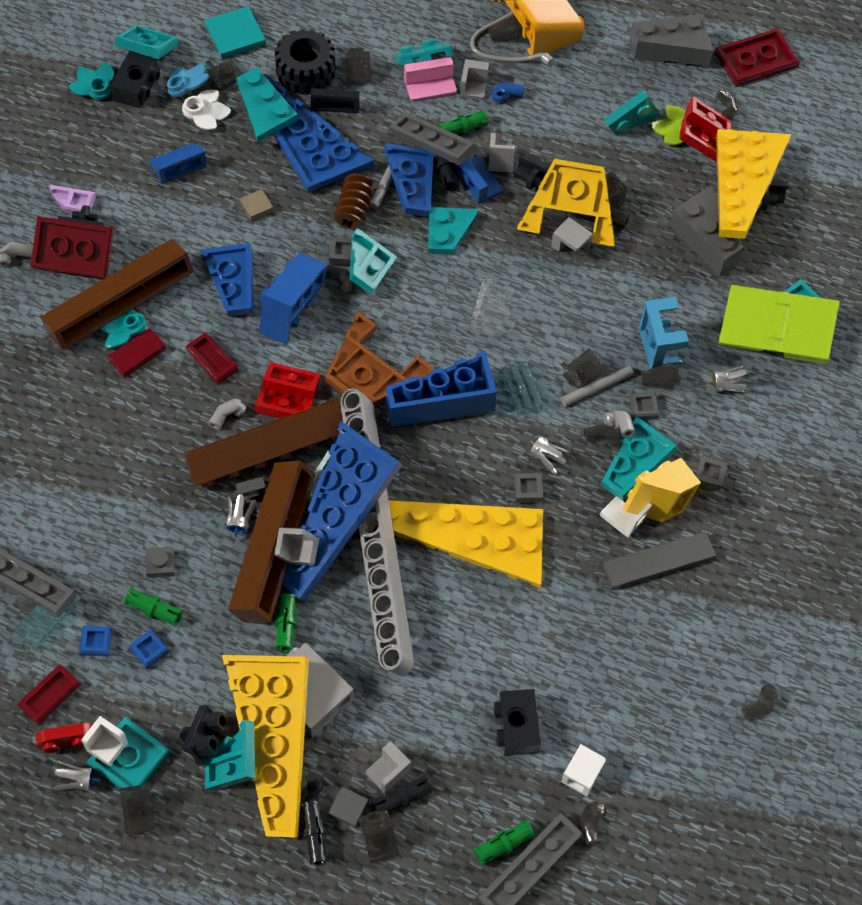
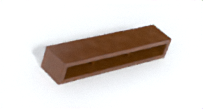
(117, 294)
(264, 443)
(261, 570)

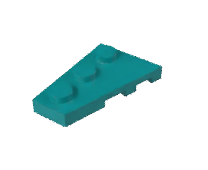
(264, 104)
(638, 454)

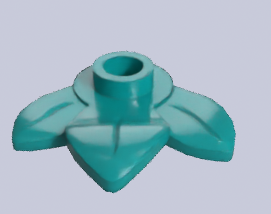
(91, 81)
(123, 328)

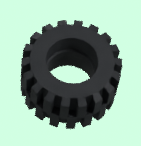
(305, 46)

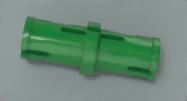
(463, 124)
(153, 607)
(286, 623)
(504, 842)

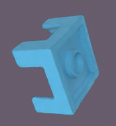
(657, 333)

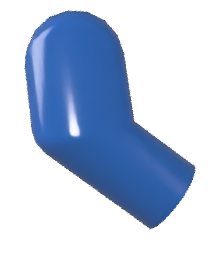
(506, 90)

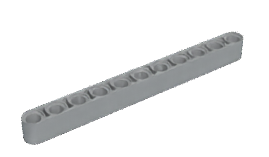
(387, 563)

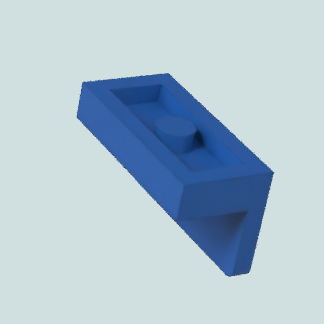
(179, 162)
(478, 179)

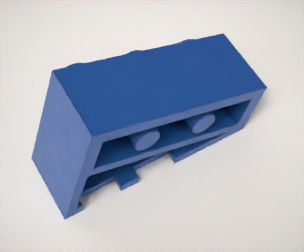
(288, 295)

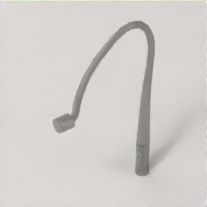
(545, 57)

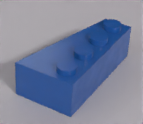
(443, 394)

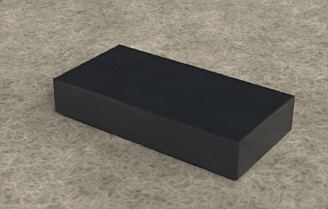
(335, 100)

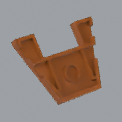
(362, 370)

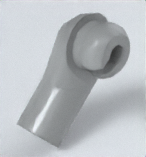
(12, 250)
(224, 410)
(620, 420)

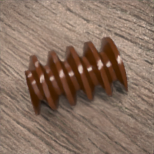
(354, 201)

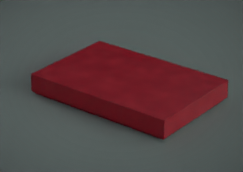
(756, 57)
(72, 247)

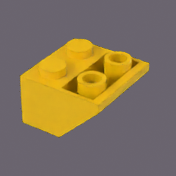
(666, 488)

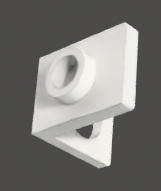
(622, 520)

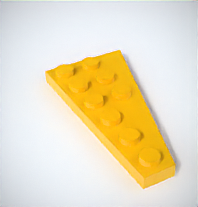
(744, 174)
(482, 535)
(274, 697)

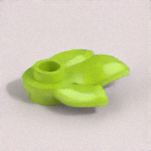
(670, 125)

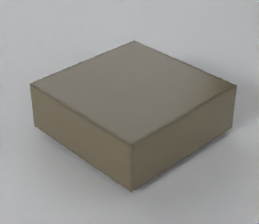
(256, 205)

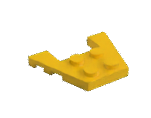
(573, 189)

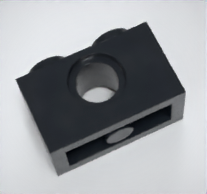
(135, 79)
(519, 705)

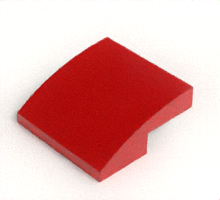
(701, 127)
(286, 391)

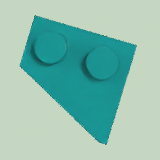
(424, 52)
(632, 113)
(448, 228)
(368, 261)
(233, 761)

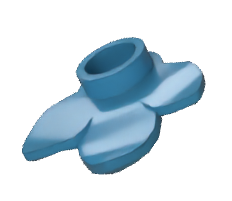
(182, 80)

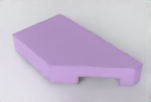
(72, 199)

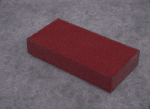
(136, 352)
(211, 358)
(49, 694)

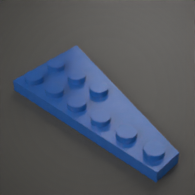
(317, 148)
(342, 499)

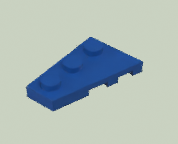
(412, 177)
(233, 276)

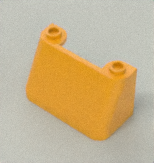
(547, 23)

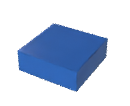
(95, 641)
(149, 649)

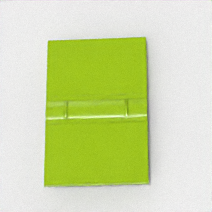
(779, 323)

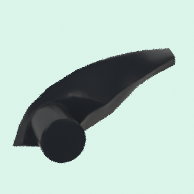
(312, 789)

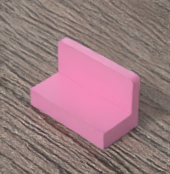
(429, 79)

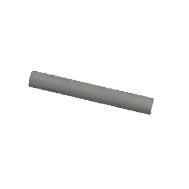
(381, 189)
(597, 386)

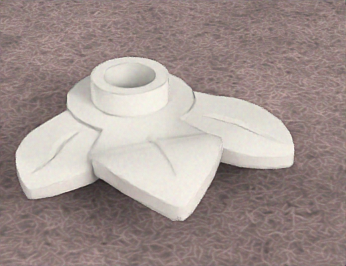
(207, 109)

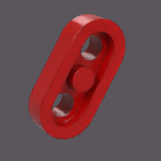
(54, 739)

